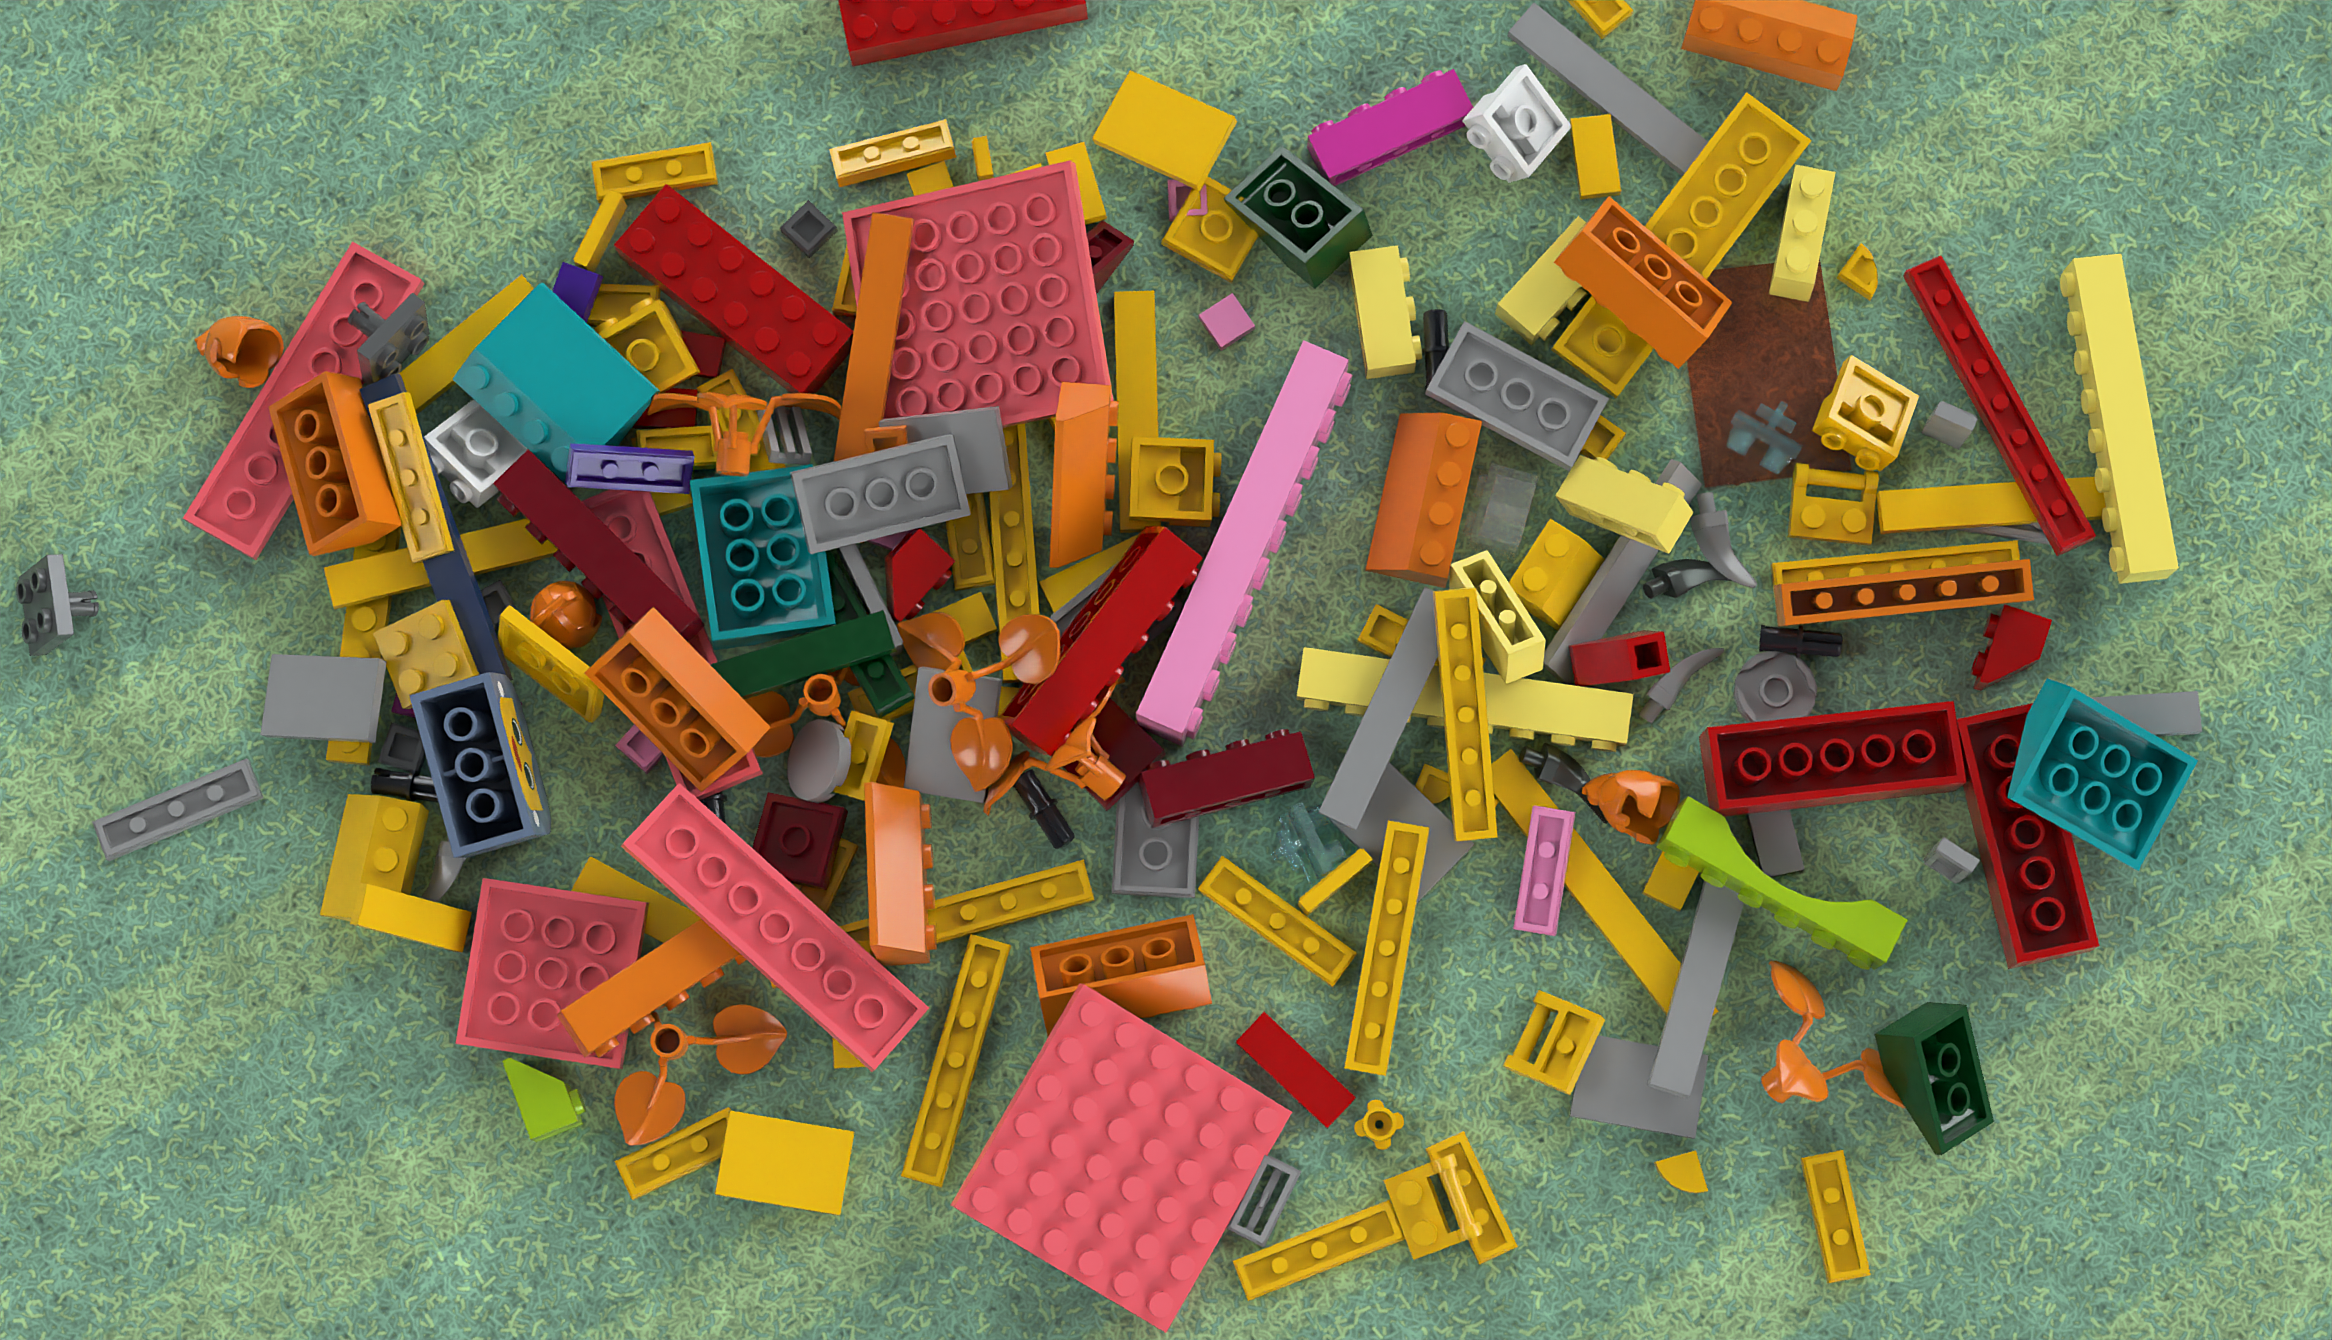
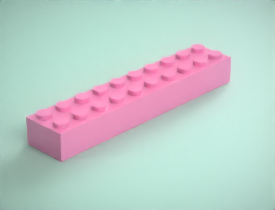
(1242, 544)

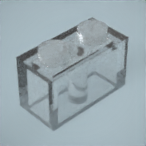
(1501, 512)

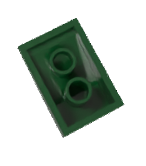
(1300, 216)
(1937, 1073)

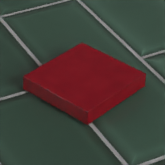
(1128, 749)
(800, 838)

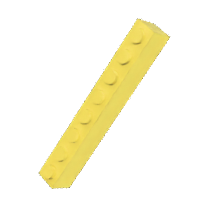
(2119, 419)
(1519, 706)

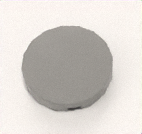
(1763, 698)
(818, 760)

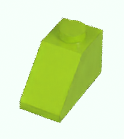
(544, 1101)

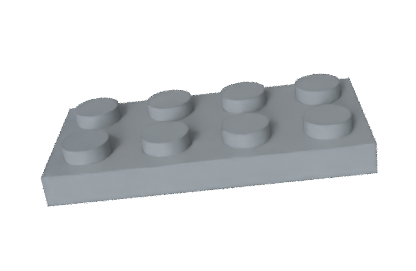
(1516, 396)
(880, 493)

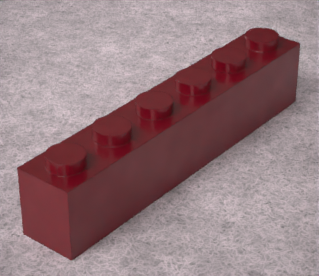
(589, 546)

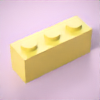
(1802, 233)
(1542, 293)
(1384, 312)
(1625, 503)
(1505, 625)

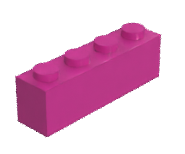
(1389, 128)

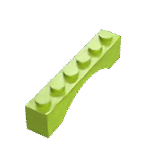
(1705, 842)

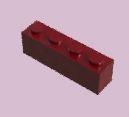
(1225, 778)

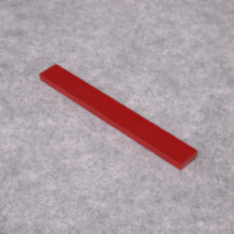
(1999, 406)

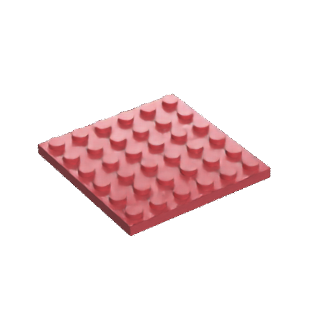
(992, 296)
(1121, 1158)

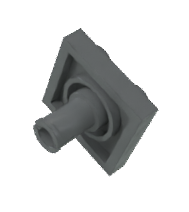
(390, 339)
(49, 605)

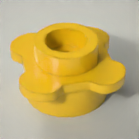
(1375, 1113)

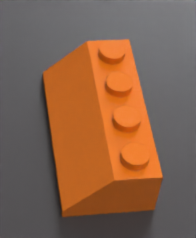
(1774, 37)
(1643, 283)
(334, 464)
(1081, 471)
(1423, 497)
(677, 700)
(898, 875)
(1138, 967)

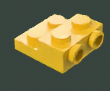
(651, 344)
(1865, 415)
(1174, 481)

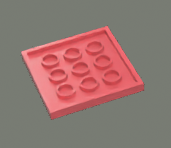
(538, 955)

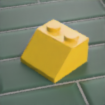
(1555, 574)

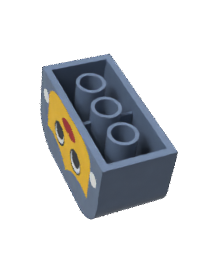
(482, 764)

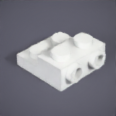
(1516, 125)
(472, 452)

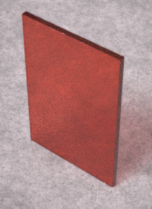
(1763, 354)

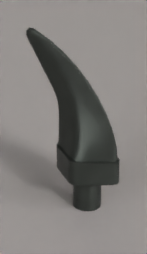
(1679, 577)
(1559, 768)

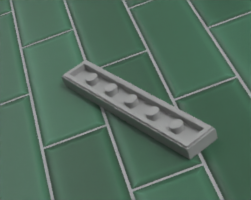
(1607, 88)
(1610, 586)
(1384, 717)
(1696, 991)

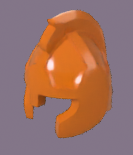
(241, 349)
(566, 613)
(1634, 802)

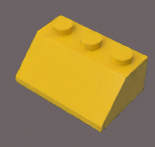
(374, 846)

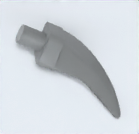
(1714, 541)
(1667, 688)
(444, 872)

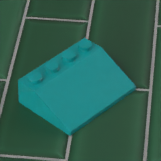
(554, 381)
(757, 560)
(2097, 773)

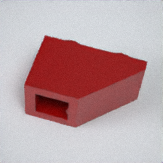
(912, 571)
(2012, 646)
(1620, 658)

